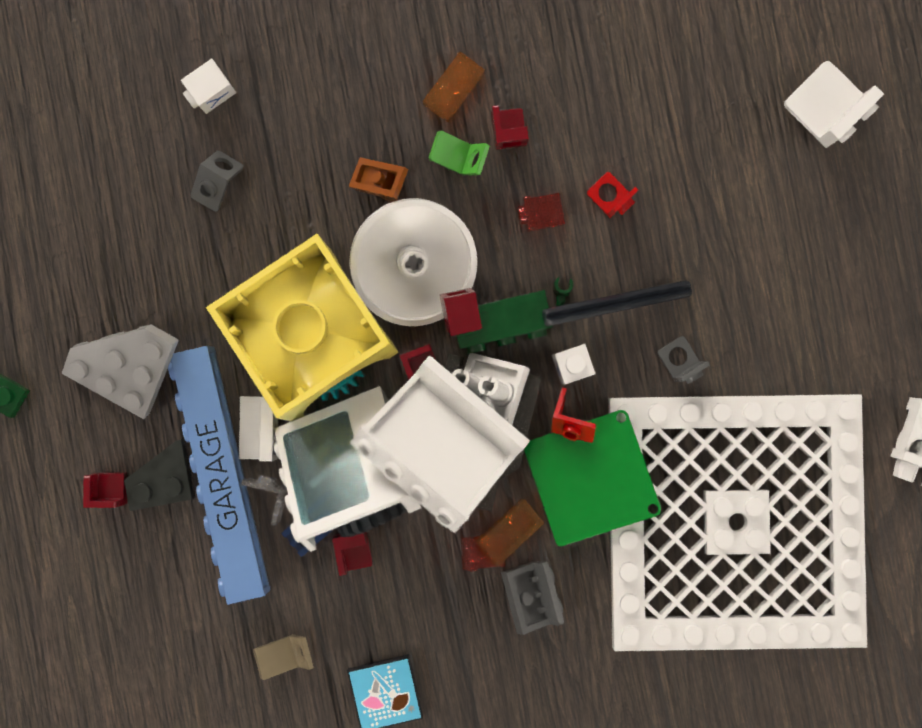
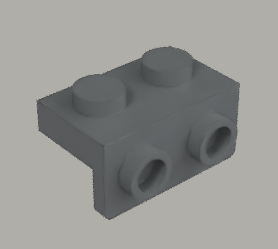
(532, 596)

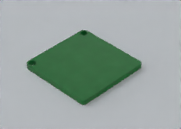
(592, 484)

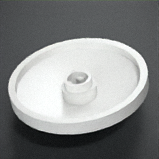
(408, 258)

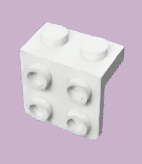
(831, 104)

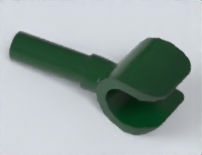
(561, 294)

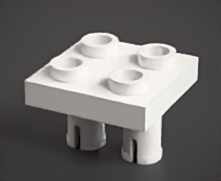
(495, 382)

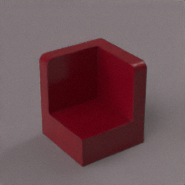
(509, 128)
(460, 311)
(413, 359)
(104, 490)
(352, 552)

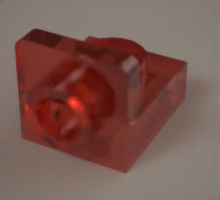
(541, 212)

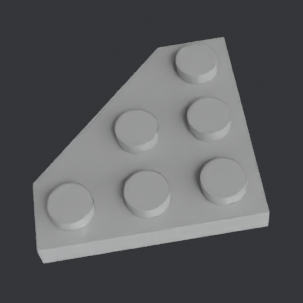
(124, 366)

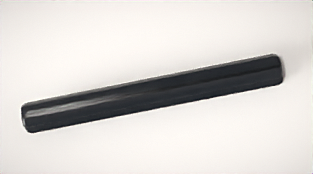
(616, 303)

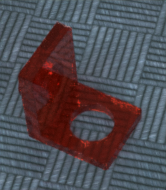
(473, 556)

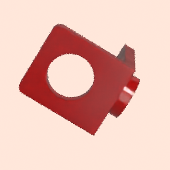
(623, 198)
(569, 427)

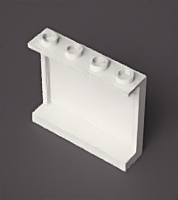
(440, 444)

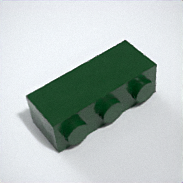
(506, 320)

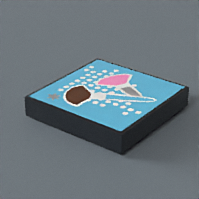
(385, 693)

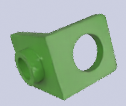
(458, 154)

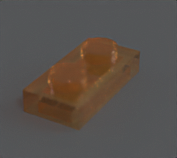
(453, 86)
(509, 532)

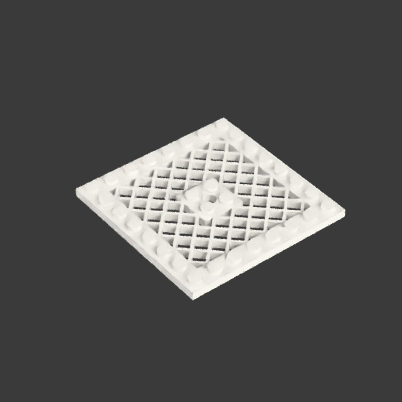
(846, 533)

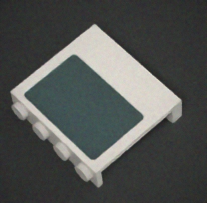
(326, 474)

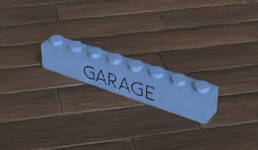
(219, 474)

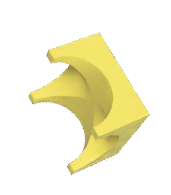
(300, 328)

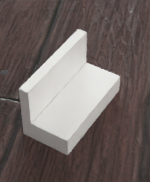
(257, 429)

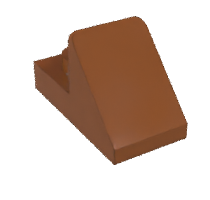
(378, 179)

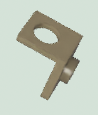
(282, 656)

